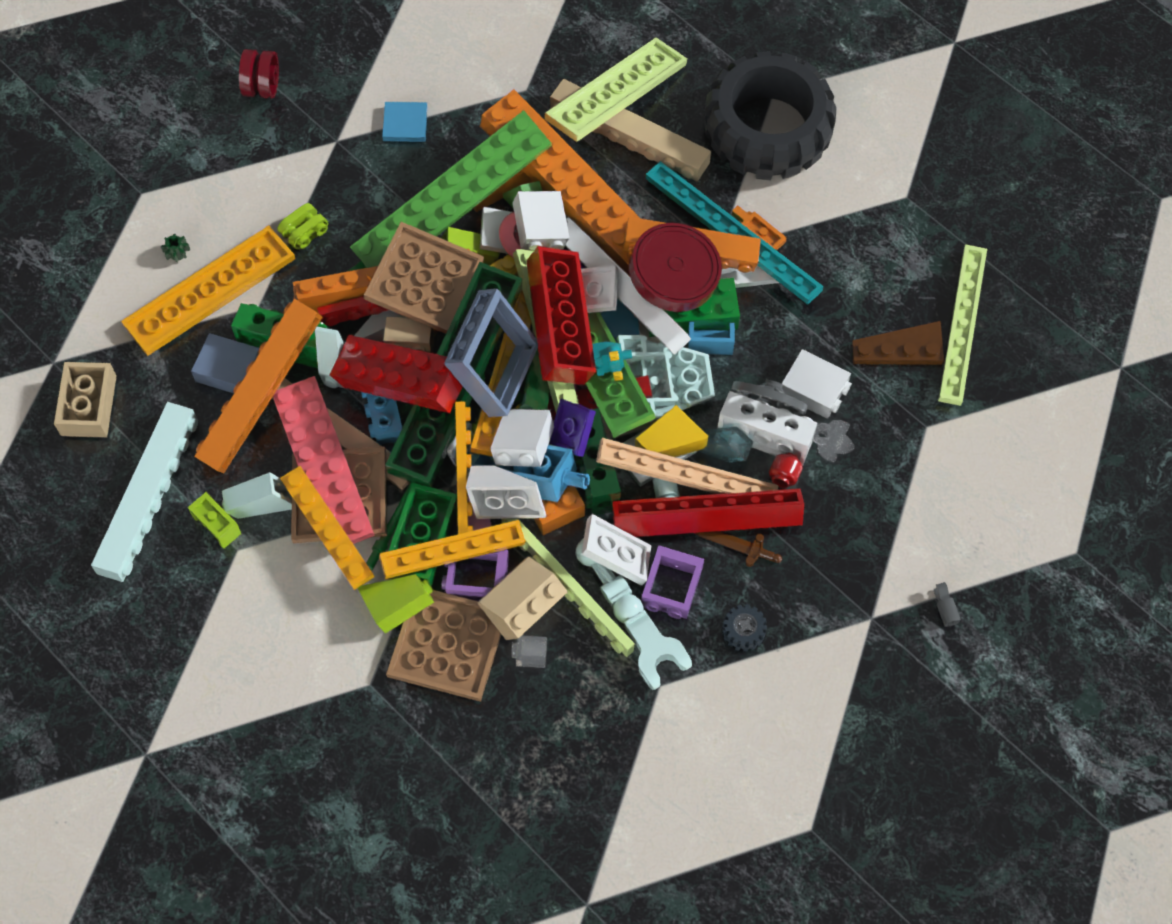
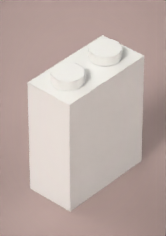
(540, 220)
(816, 383)
(522, 438)

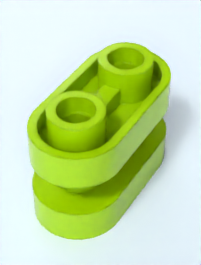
(303, 226)

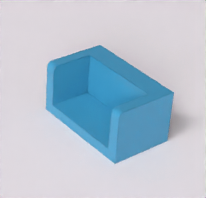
(712, 340)

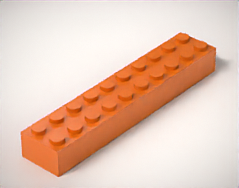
(583, 192)

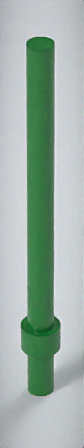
(380, 545)

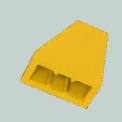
(673, 435)

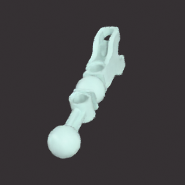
(629, 611)

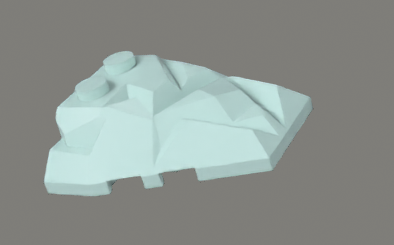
(674, 379)

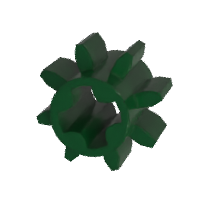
(175, 247)

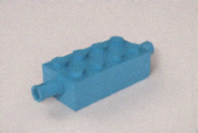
(553, 476)

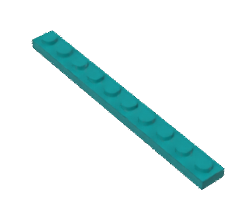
(719, 220)

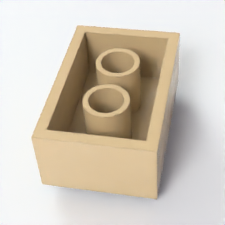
(85, 399)

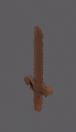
(753, 550)

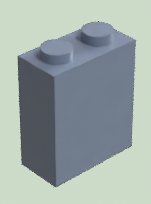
(223, 362)

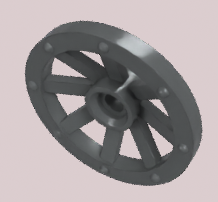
(772, 393)

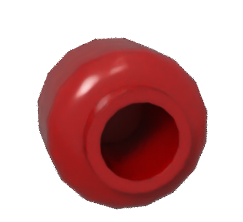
(785, 470)

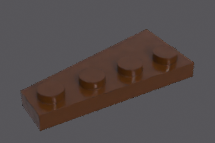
(906, 346)

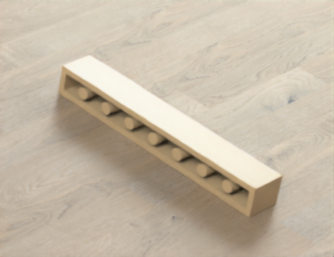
(647, 138)

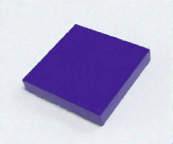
(572, 426)

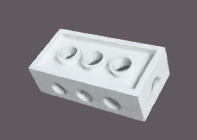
(768, 435)

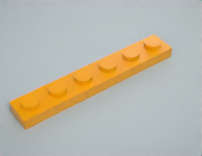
(464, 461)
(327, 528)
(451, 549)

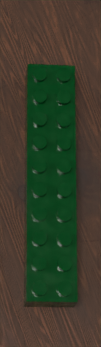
(427, 431)

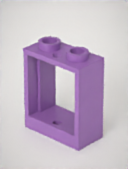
(677, 561)
(473, 592)

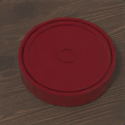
(675, 267)

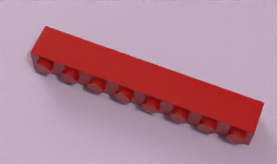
(709, 512)

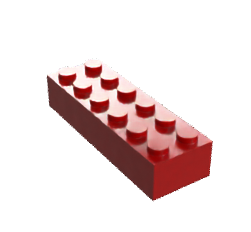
(560, 316)
(396, 373)

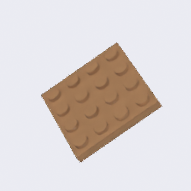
(422, 277)
(369, 475)
(447, 647)

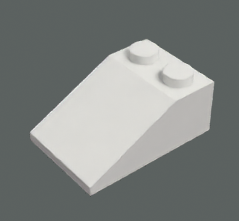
(503, 494)

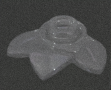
(835, 439)

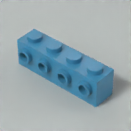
(385, 418)

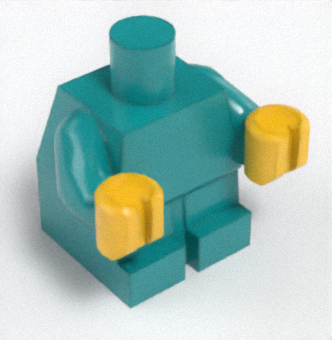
(610, 358)

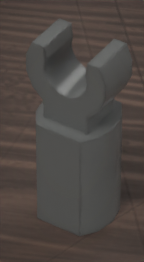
(946, 605)

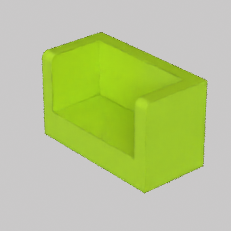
(215, 519)

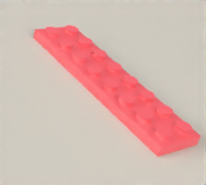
(321, 454)

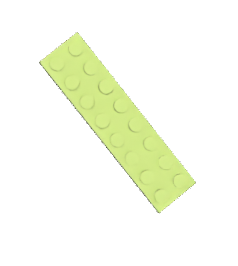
(615, 89)

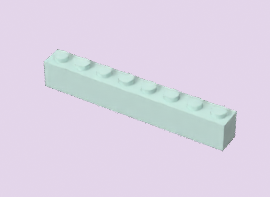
(145, 492)

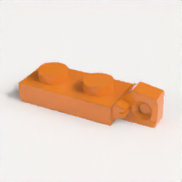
(760, 227)

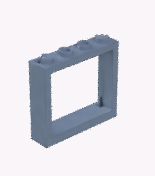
(485, 305)

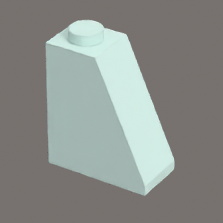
(257, 497)

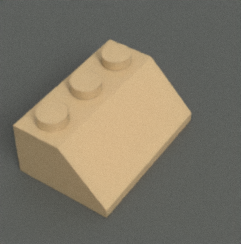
(522, 598)

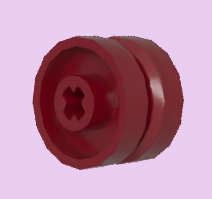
(258, 73)

